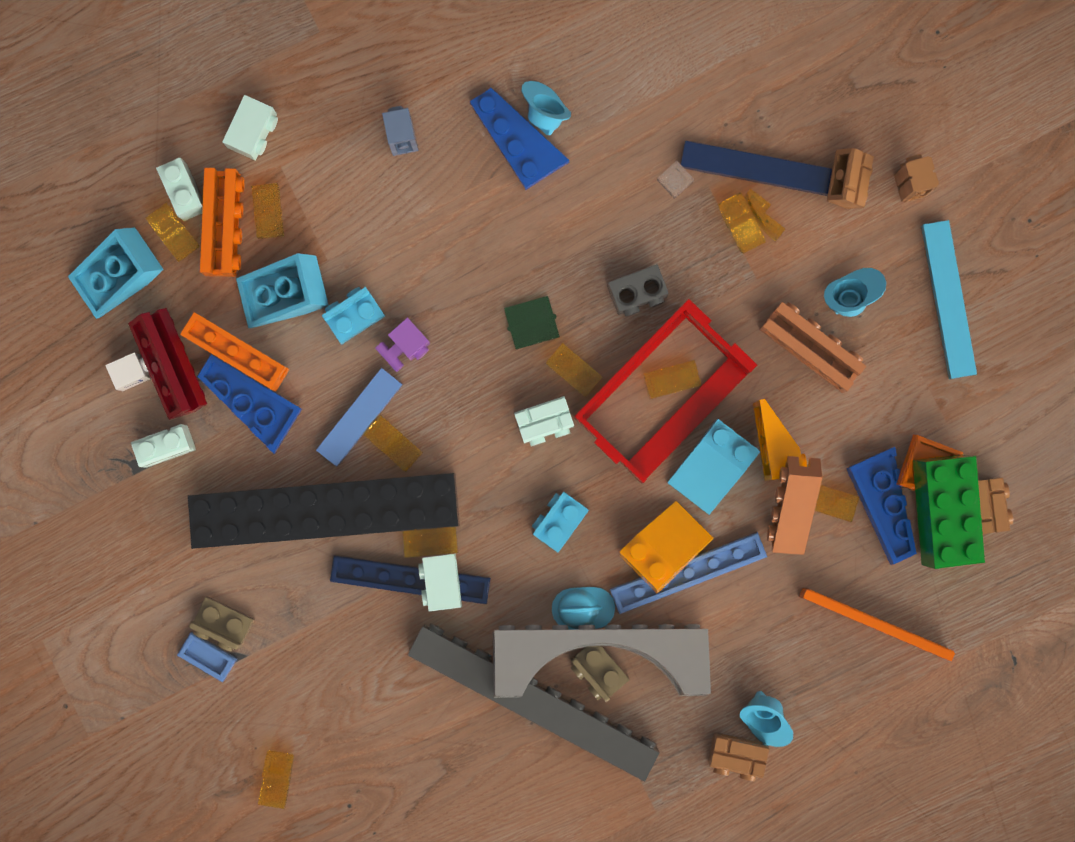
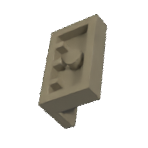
(221, 624)
(599, 671)

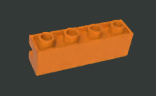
(221, 222)
(234, 351)

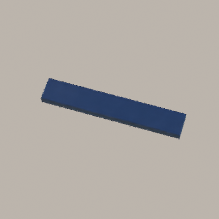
(756, 168)
(400, 578)

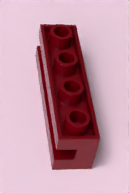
(167, 363)

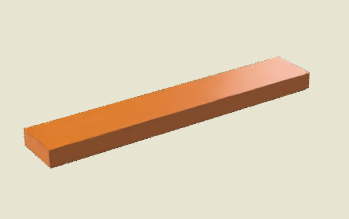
(877, 624)

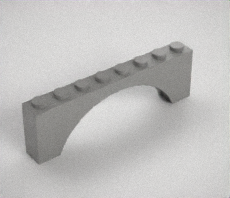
(676, 652)

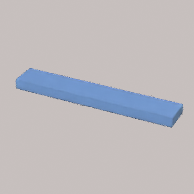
(699, 569)

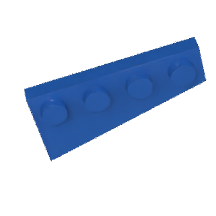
(520, 143)
(258, 407)
(885, 503)

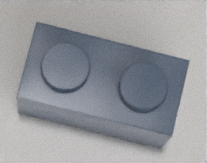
(400, 131)

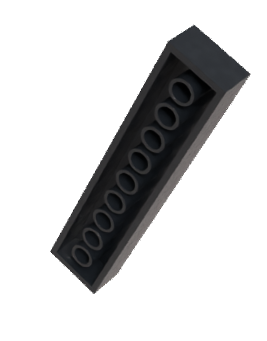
(323, 510)

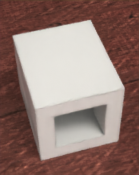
(128, 372)

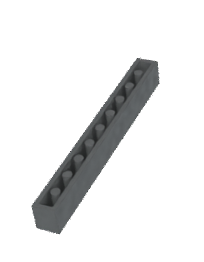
(537, 704)

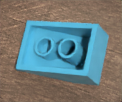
(115, 271)
(282, 290)
(713, 466)

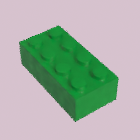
(948, 511)

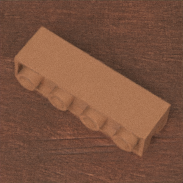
(813, 347)
(795, 506)

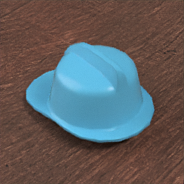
(545, 107)
(855, 291)
(583, 607)
(767, 721)

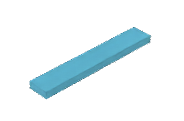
(949, 299)

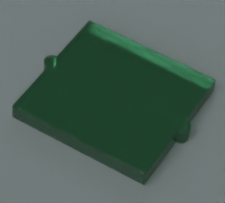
(531, 322)

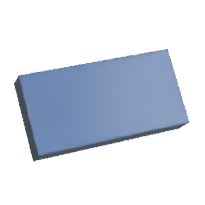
(207, 657)

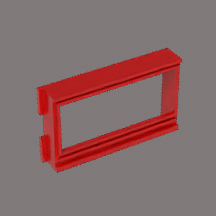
(691, 413)

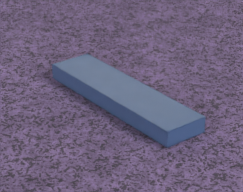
(359, 417)

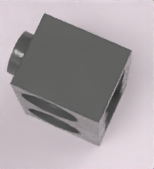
(635, 284)

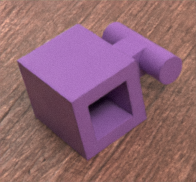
(407, 341)

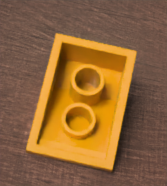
(774, 441)
(665, 546)

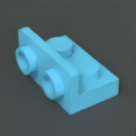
(352, 314)
(560, 521)

